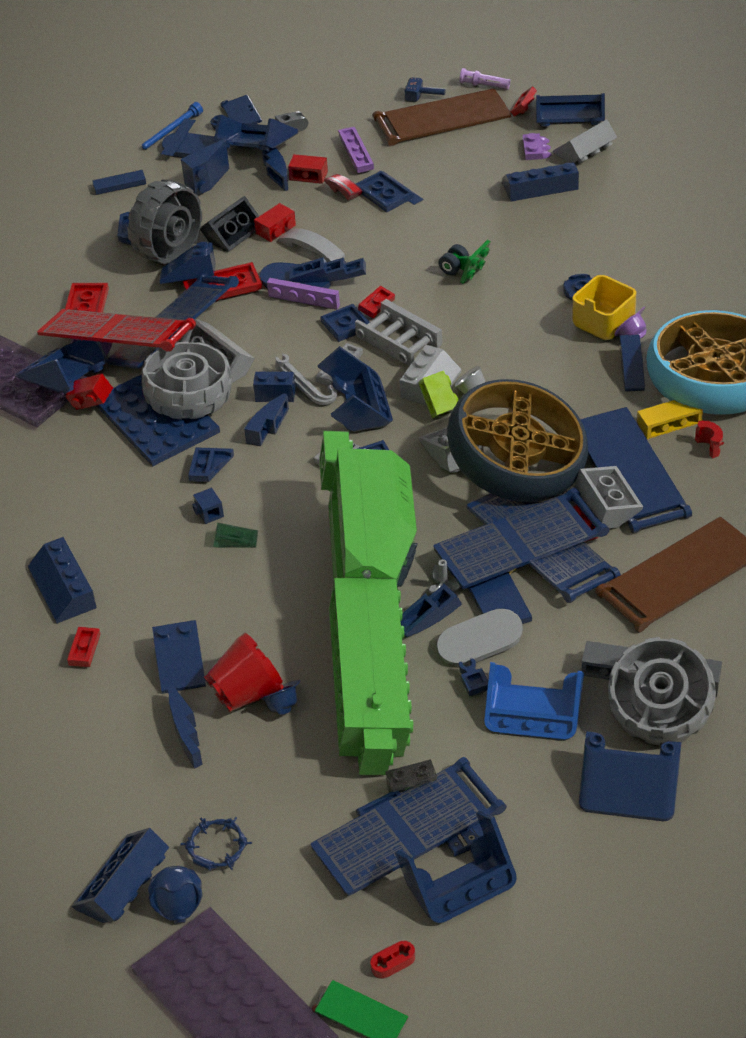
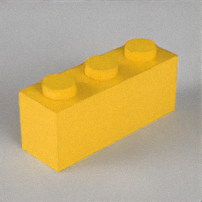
(667, 418)

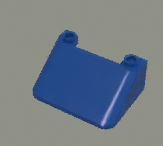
(530, 708)

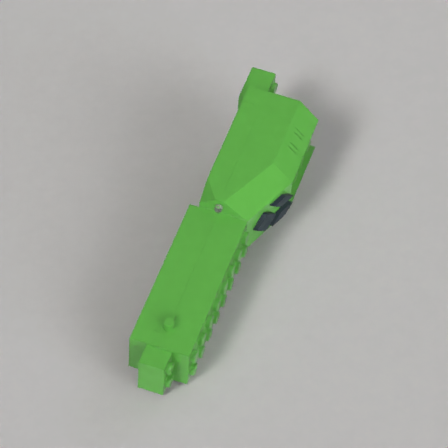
(371, 558)

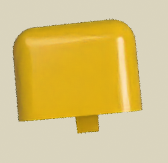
(603, 306)

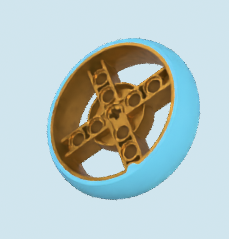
(713, 371)

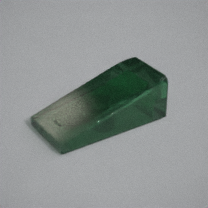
(234, 537)

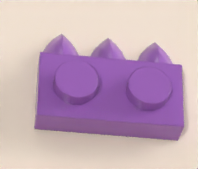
(535, 146)

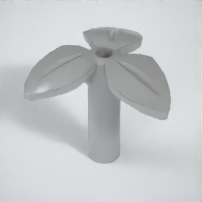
(440, 577)

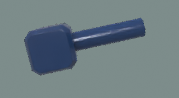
(415, 88)

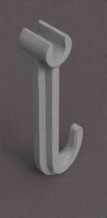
(303, 384)

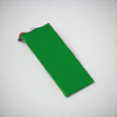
(359, 1012)

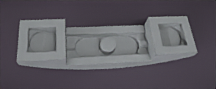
(312, 242)

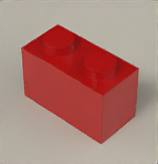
(308, 168)
(275, 222)
(89, 392)

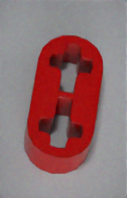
(392, 959)

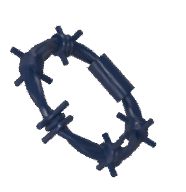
(228, 861)

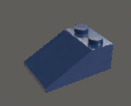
(205, 167)
(190, 264)
(179, 656)

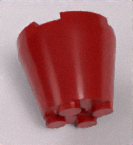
(243, 675)

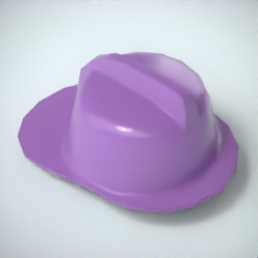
(633, 326)

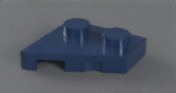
(208, 463)

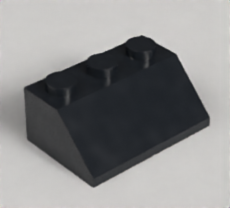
(231, 225)

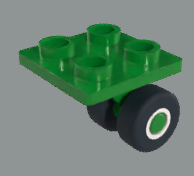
(459, 258)

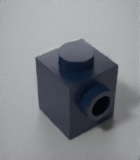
(208, 505)

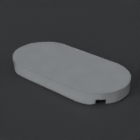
(480, 637)

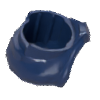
(175, 893)

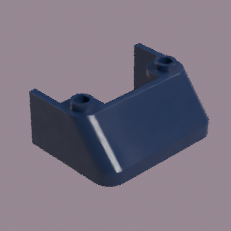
(364, 392)
(468, 885)

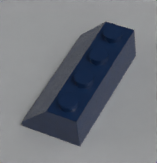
(541, 181)
(61, 581)
(122, 876)

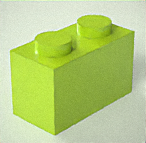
(438, 393)

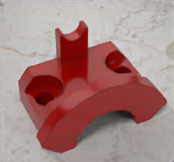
(710, 433)

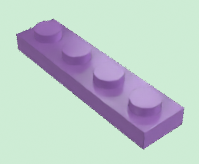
(356, 149)
(303, 293)

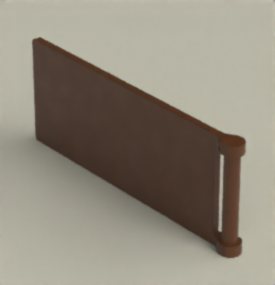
(442, 115)
(678, 573)

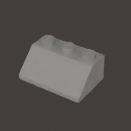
(586, 143)
(428, 362)
(608, 495)

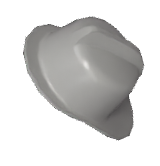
(470, 380)

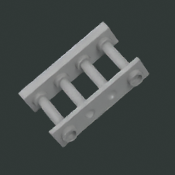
(401, 319)

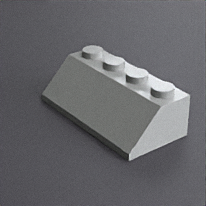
(238, 359)

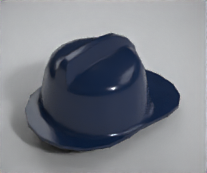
(284, 699)

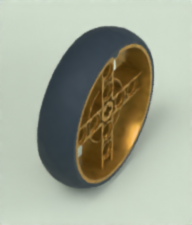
(517, 440)

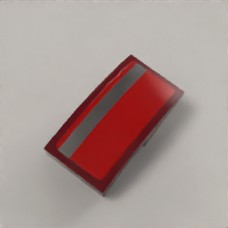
(344, 185)

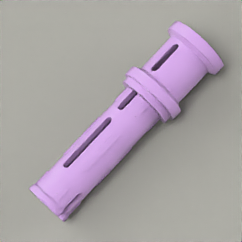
(504, 83)

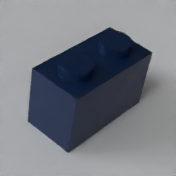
(273, 384)

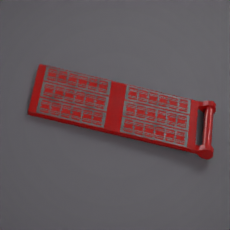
(117, 328)

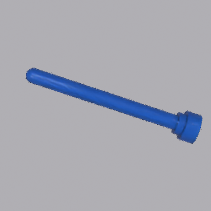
(194, 109)

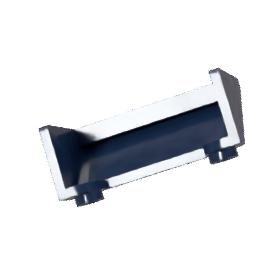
(570, 109)
(253, 135)
(64, 365)
(629, 781)

